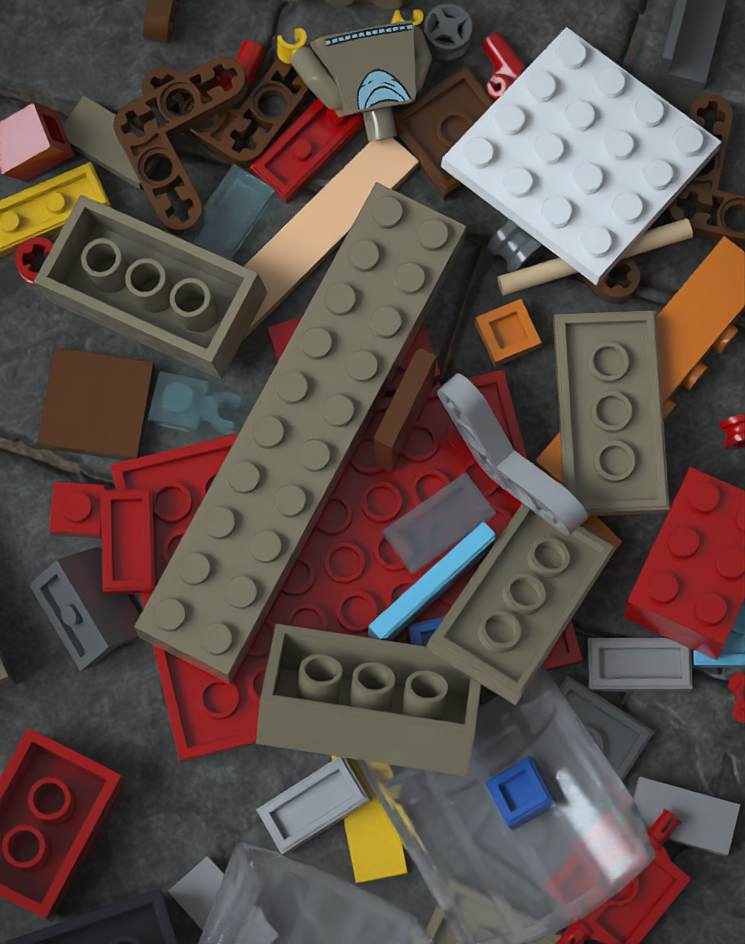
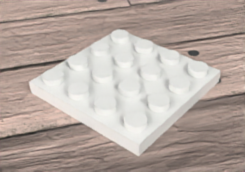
(581, 155)

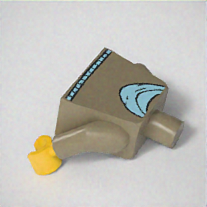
(364, 69)

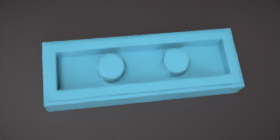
(433, 584)

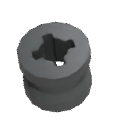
(452, 23)
(515, 246)

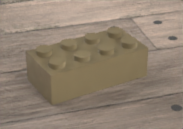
(151, 286)
(367, 701)

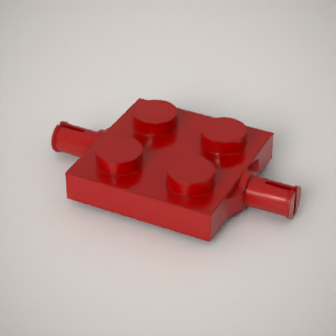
(641, 902)

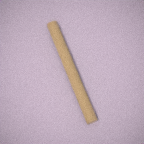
(559, 268)

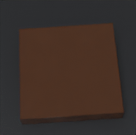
(438, 122)
(95, 404)
(404, 409)

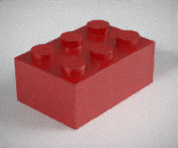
(695, 568)
(50, 820)

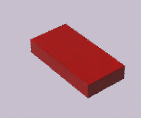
(128, 541)

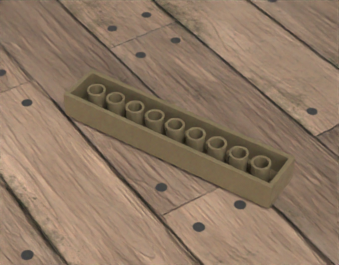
(301, 433)

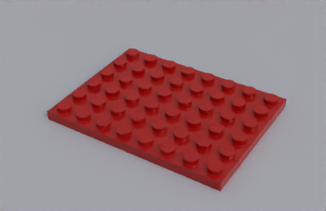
(345, 567)

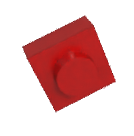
(76, 510)

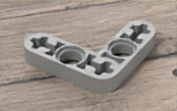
(502, 463)

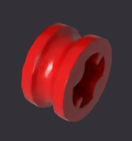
(27, 251)
(735, 431)

